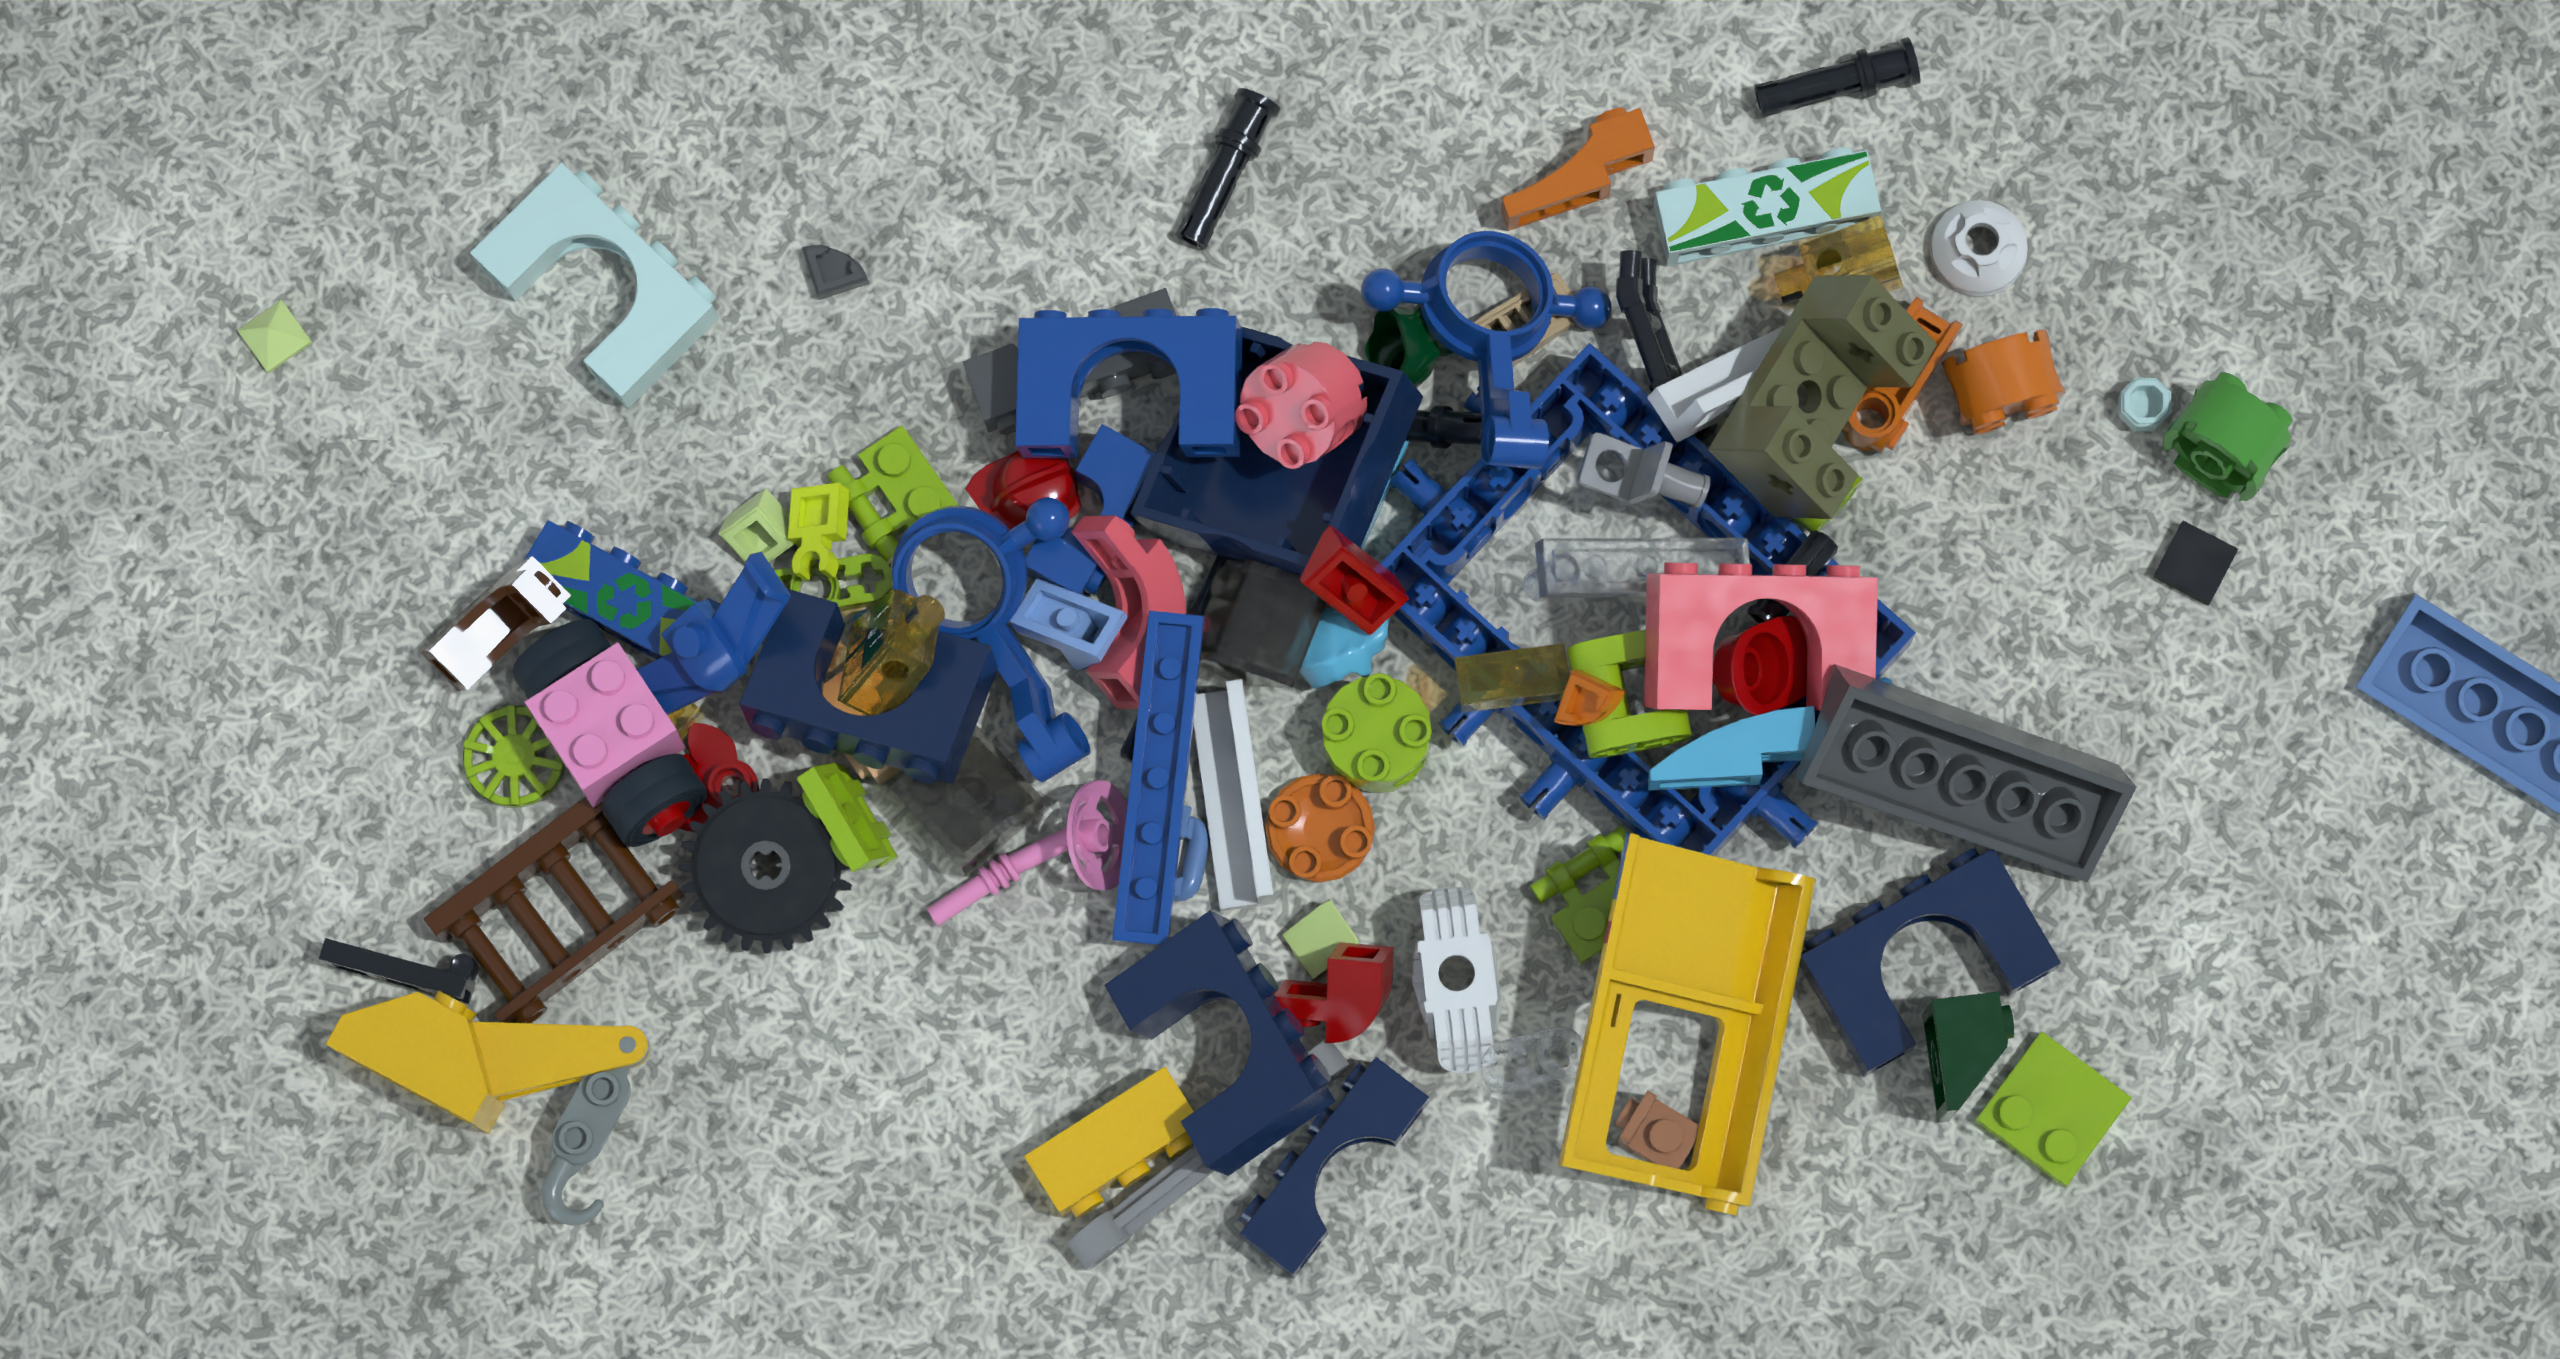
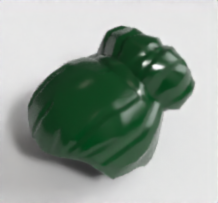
(1405, 343)

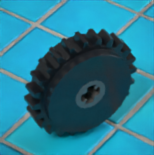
(763, 907)

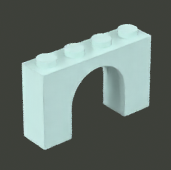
(569, 216)

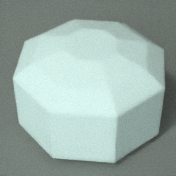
(2144, 404)

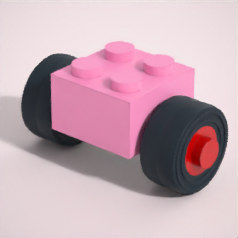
(609, 731)

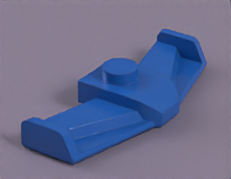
(713, 645)

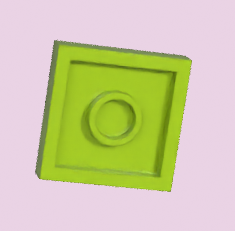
(2053, 1109)

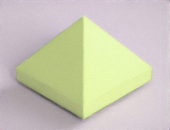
(274, 336)

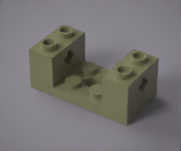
(1837, 344)

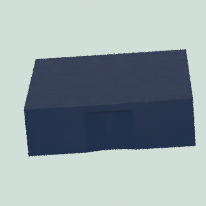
(1270, 512)

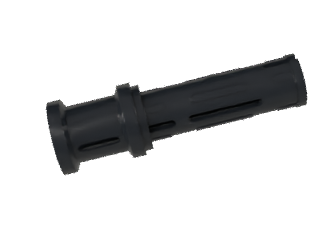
(1861, 74)
(1236, 146)

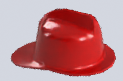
(1015, 482)
(1762, 666)

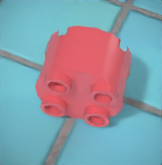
(1302, 403)

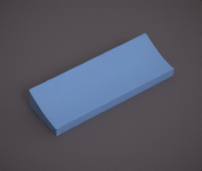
(2471, 697)

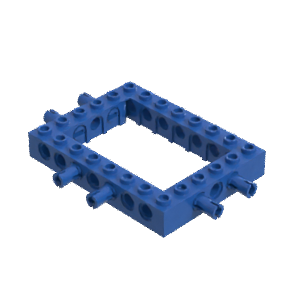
(1460, 521)

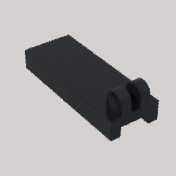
(456, 983)

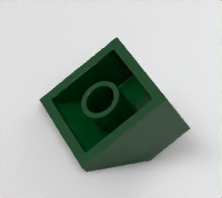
(1963, 1044)

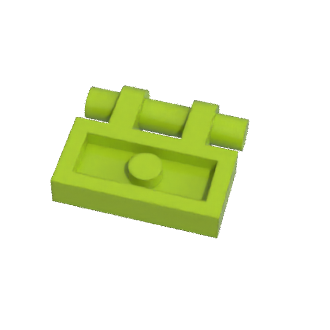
(905, 480)
(840, 805)
(1587, 915)

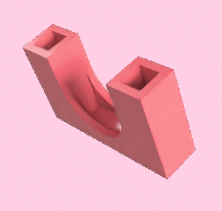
(1690, 607)

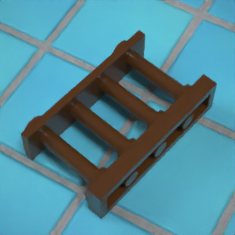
(505, 887)

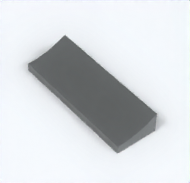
(1964, 774)

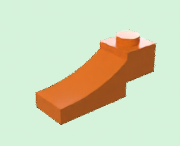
(1613, 145)

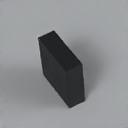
(2195, 563)

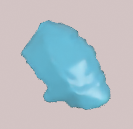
(1340, 649)

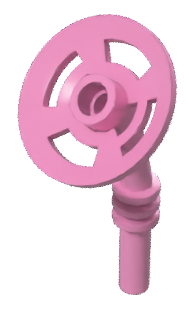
(1079, 838)

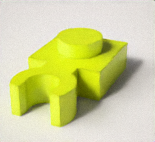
(816, 521)

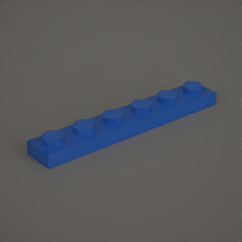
(1158, 778)

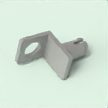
(1644, 473)

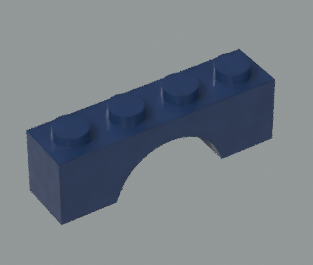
(1376, 1109)

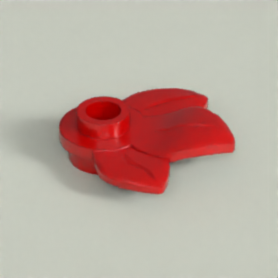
(715, 761)

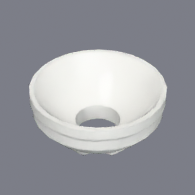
(1975, 273)

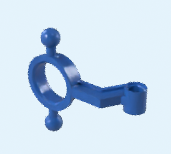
(1508, 429)
(1049, 740)

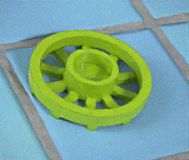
(512, 757)

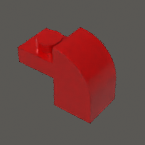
(1352, 997)

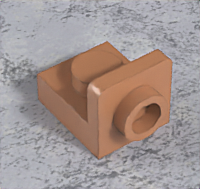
(1656, 1131)

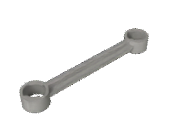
(1116, 1226)

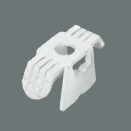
(1462, 1017)

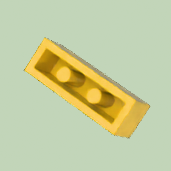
(1113, 1144)

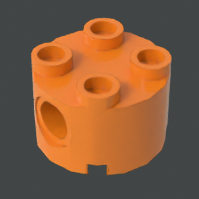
(2004, 380)

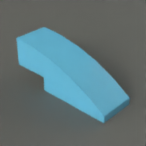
(1736, 751)

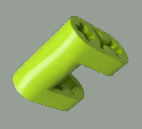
(1620, 731)

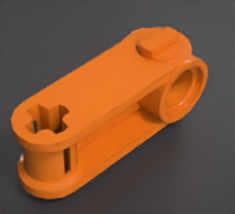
(1896, 402)

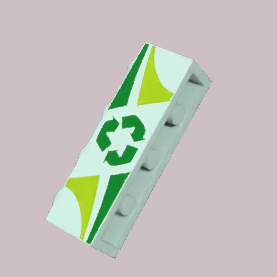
(1765, 206)

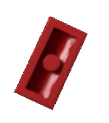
(1352, 581)

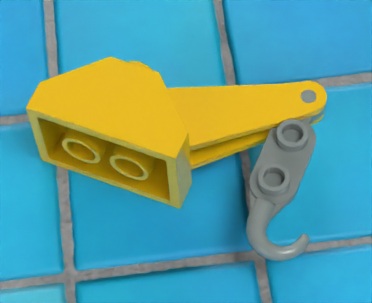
(477, 1066)

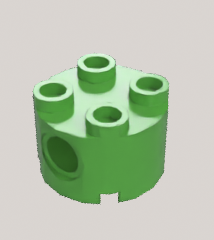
(2228, 437)

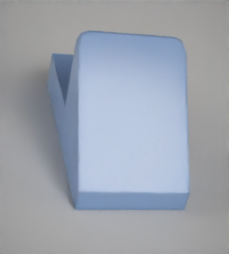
(1068, 622)

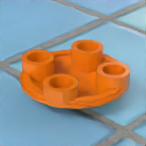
(1320, 827)

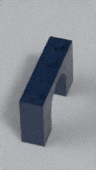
(919, 736)
(1973, 898)
(1280, 1080)

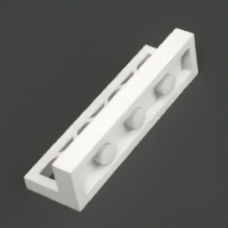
(1709, 391)
(1232, 799)

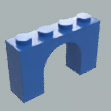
(1062, 352)

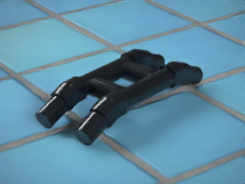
(1638, 300)

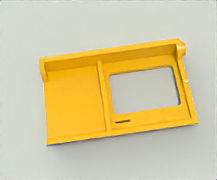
(1708, 943)

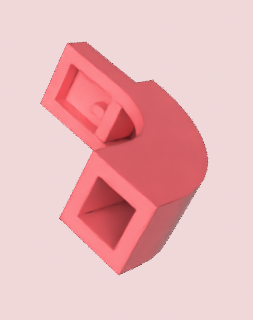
(1142, 581)

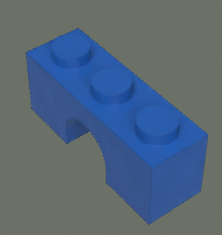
(1115, 472)

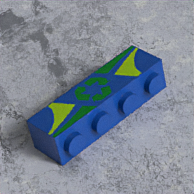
(612, 588)

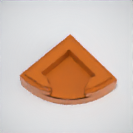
(1587, 699)

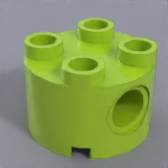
(1377, 733)

